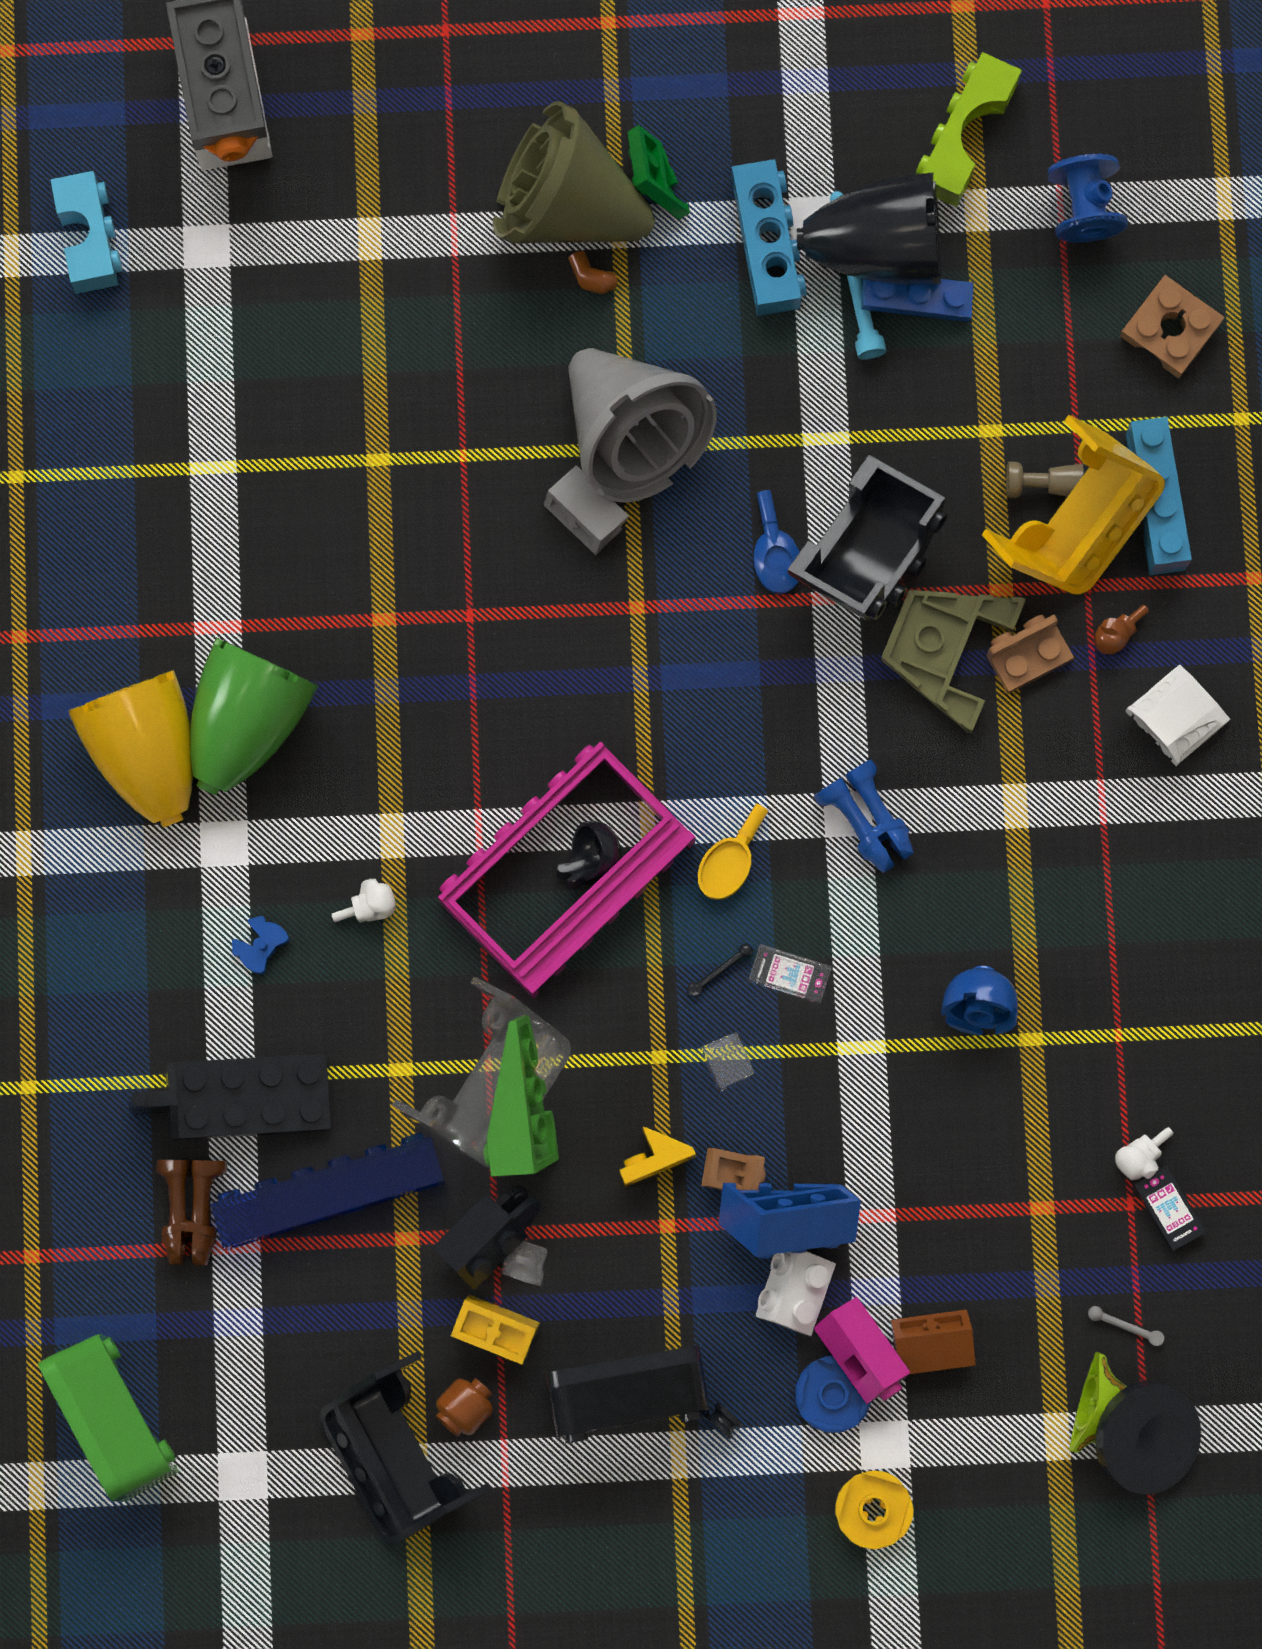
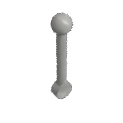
(1154, 1338)

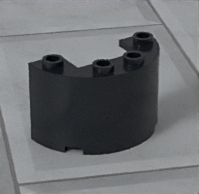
(873, 541)

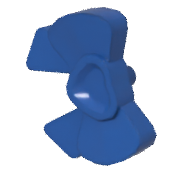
(270, 938)

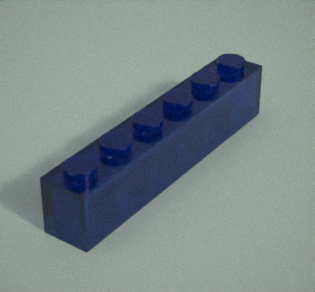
(328, 1192)

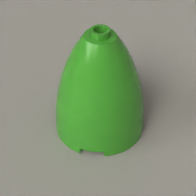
(242, 715)

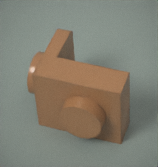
(732, 1167)

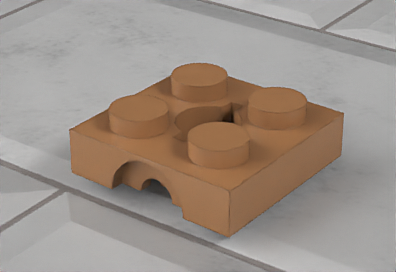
(1166, 303)

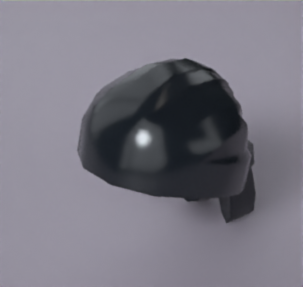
(592, 854)

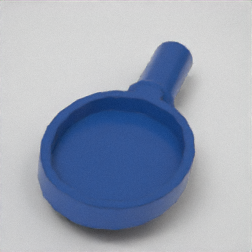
(773, 550)

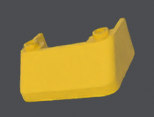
(1091, 521)

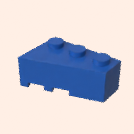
(789, 1221)

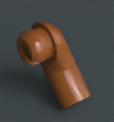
(591, 278)

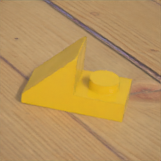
(666, 1154)

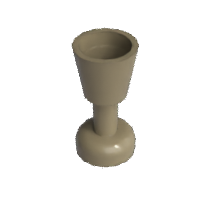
(1057, 481)

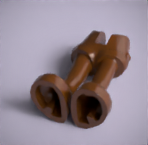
(199, 1228)

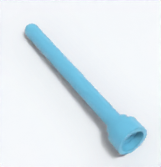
(869, 341)

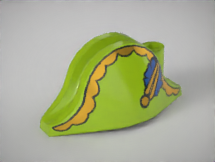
(1095, 1396)

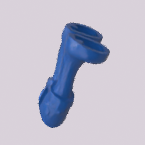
(870, 837)

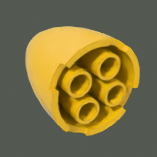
(142, 745)

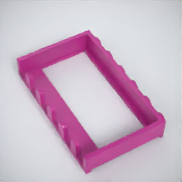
(600, 903)

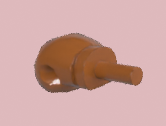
(1115, 633)

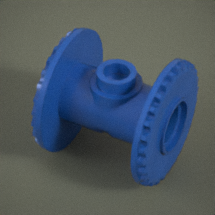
(1089, 197)

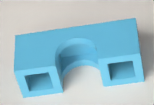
(81, 201)

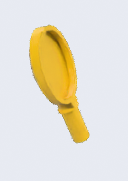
(729, 860)

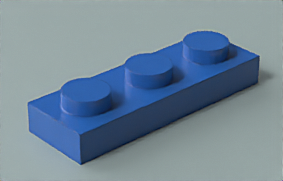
(944, 301)

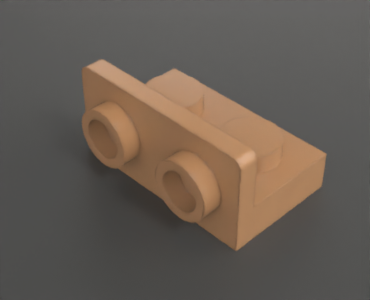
(1028, 653)

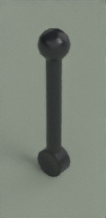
(695, 988)

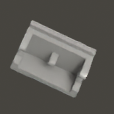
(585, 511)

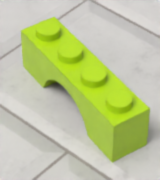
(987, 92)

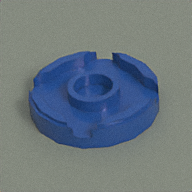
(828, 1397)

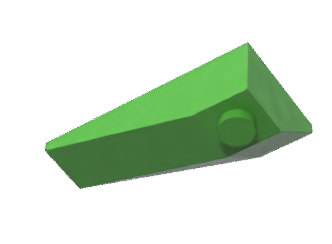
(520, 1130)

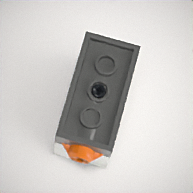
(219, 82)

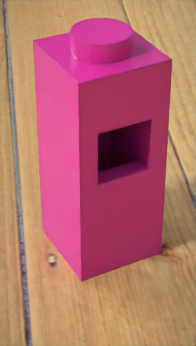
(862, 1351)

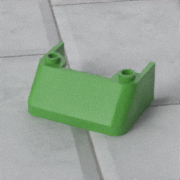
(107, 1418)

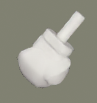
(372, 904)
(1139, 1157)

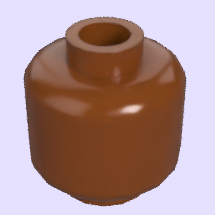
(464, 1406)

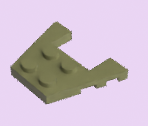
(931, 641)

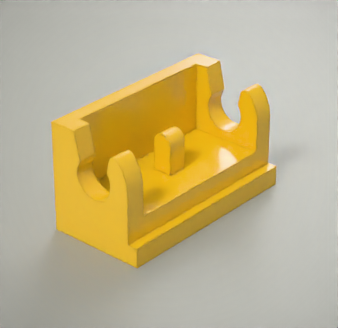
(495, 1329)

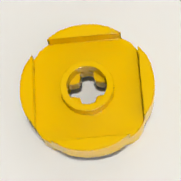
(892, 1498)

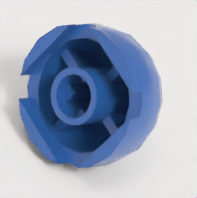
(980, 1000)

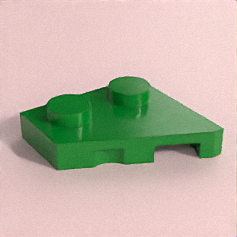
(653, 173)

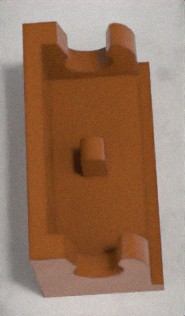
(934, 1341)

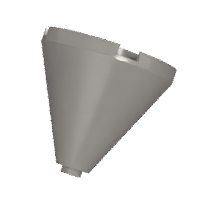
(636, 423)

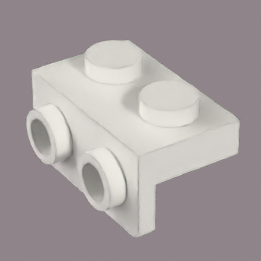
(795, 1290)

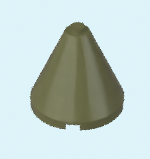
(568, 188)

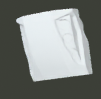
(1178, 714)

